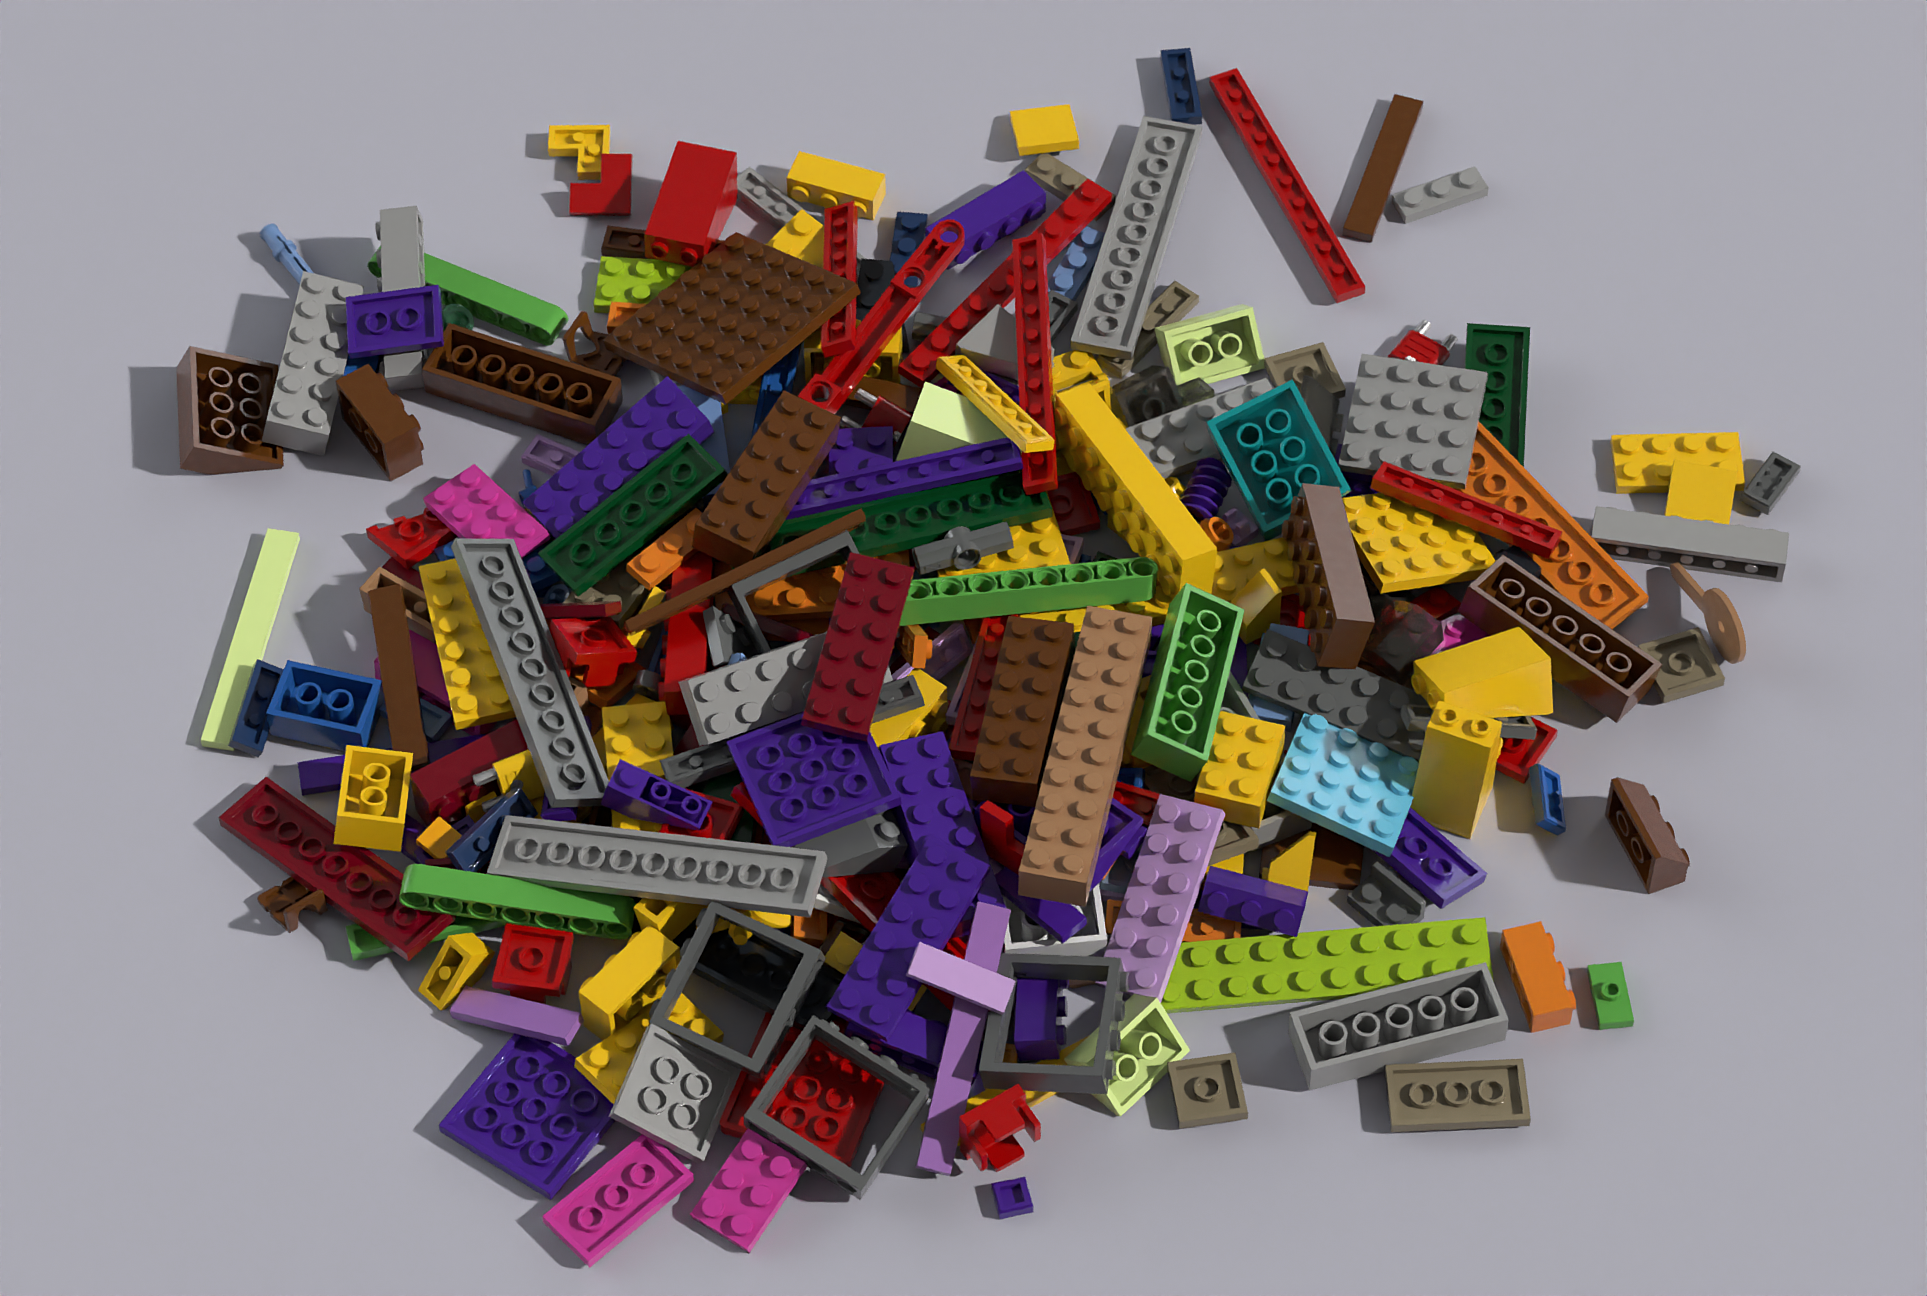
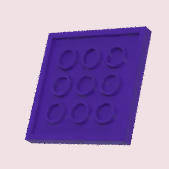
(811, 779)
(531, 1114)

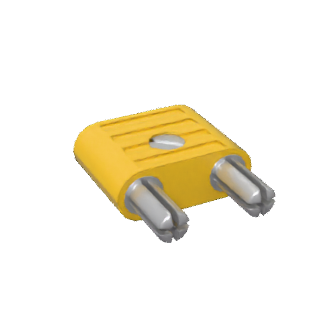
(512, 772)

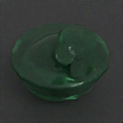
(457, 315)

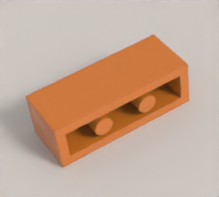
(1537, 976)

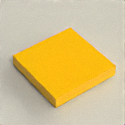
(1044, 130)
(1700, 492)

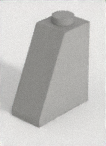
(993, 344)

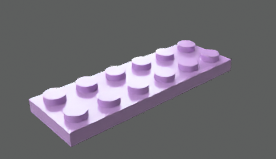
(1163, 892)

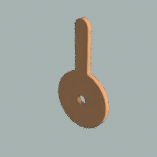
(1718, 613)

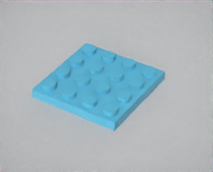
(1345, 783)

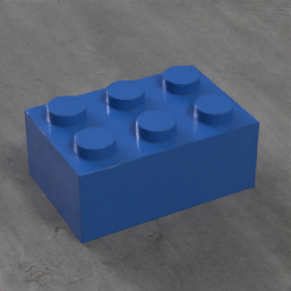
(325, 706)

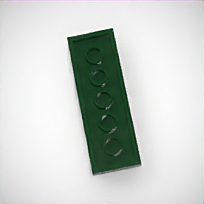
(1505, 357)
(633, 515)

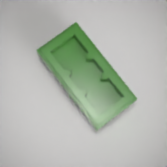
(1610, 995)

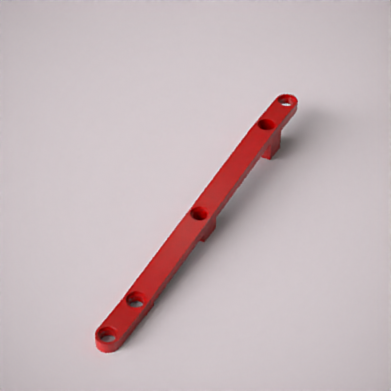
(881, 323)

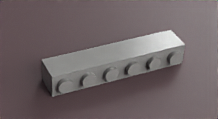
(402, 268)
(1692, 543)

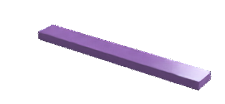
(961, 1047)

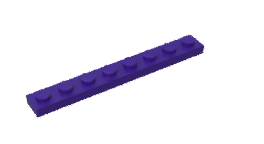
(908, 476)

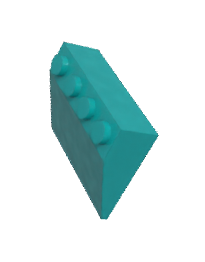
(1271, 451)

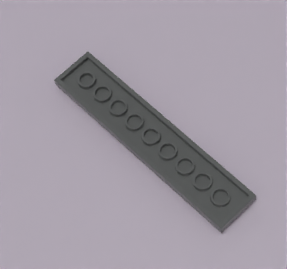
(532, 672)

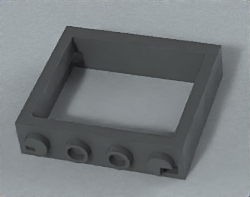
(737, 592)
(785, 1013)
(858, 1053)
(1057, 1077)

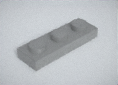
(1440, 195)

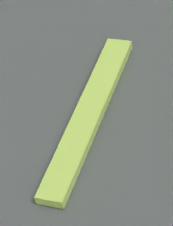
(250, 634)

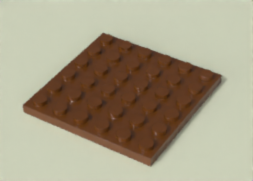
(731, 317)

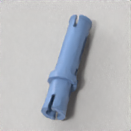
(284, 251)

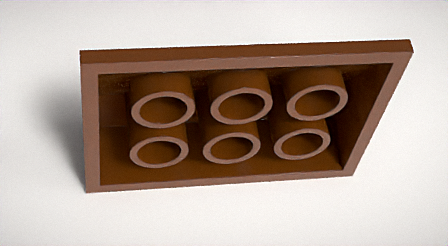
(225, 413)

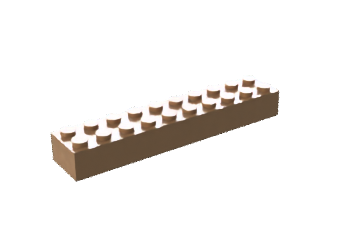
(1085, 757)

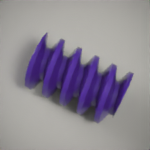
(1206, 489)

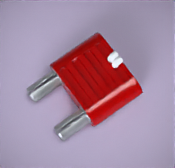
(1419, 348)
(882, 414)

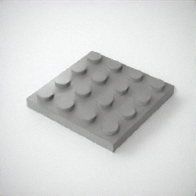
(1413, 418)

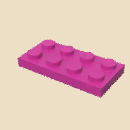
(482, 510)
(617, 1199)

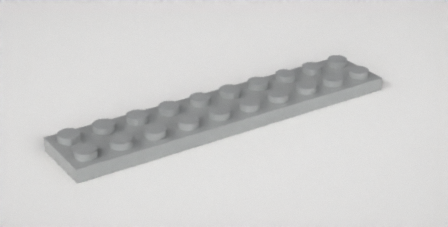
(1136, 238)
(659, 865)

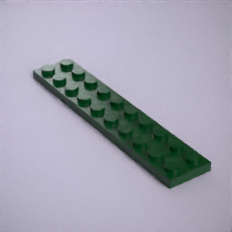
(925, 516)

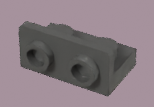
(1386, 899)

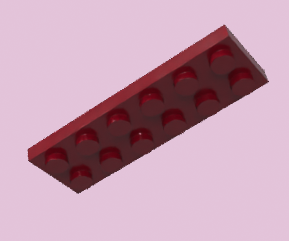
(858, 647)

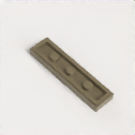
(1167, 308)

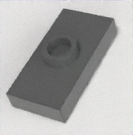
(1770, 483)

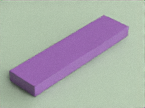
(516, 1015)

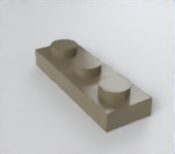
(1059, 178)

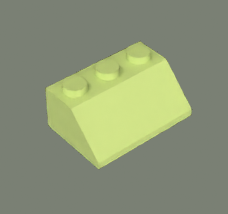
(1212, 345)
(1145, 1048)

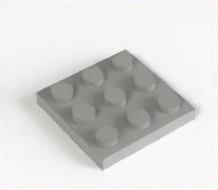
(674, 1093)

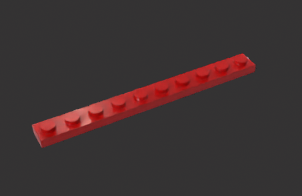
(1287, 185)
(998, 287)
(1034, 356)

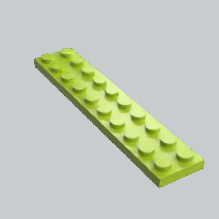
(1319, 964)

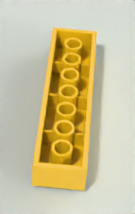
(1132, 491)

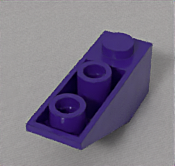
(653, 799)

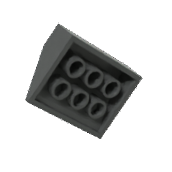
(861, 847)

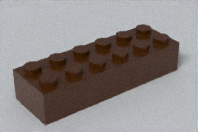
(522, 385)
(766, 481)
(1328, 576)
(1582, 650)
(1022, 710)

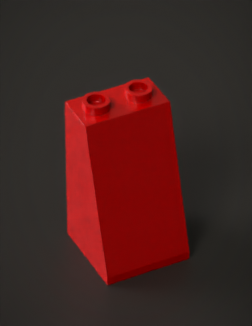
(692, 204)

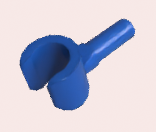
(530, 487)

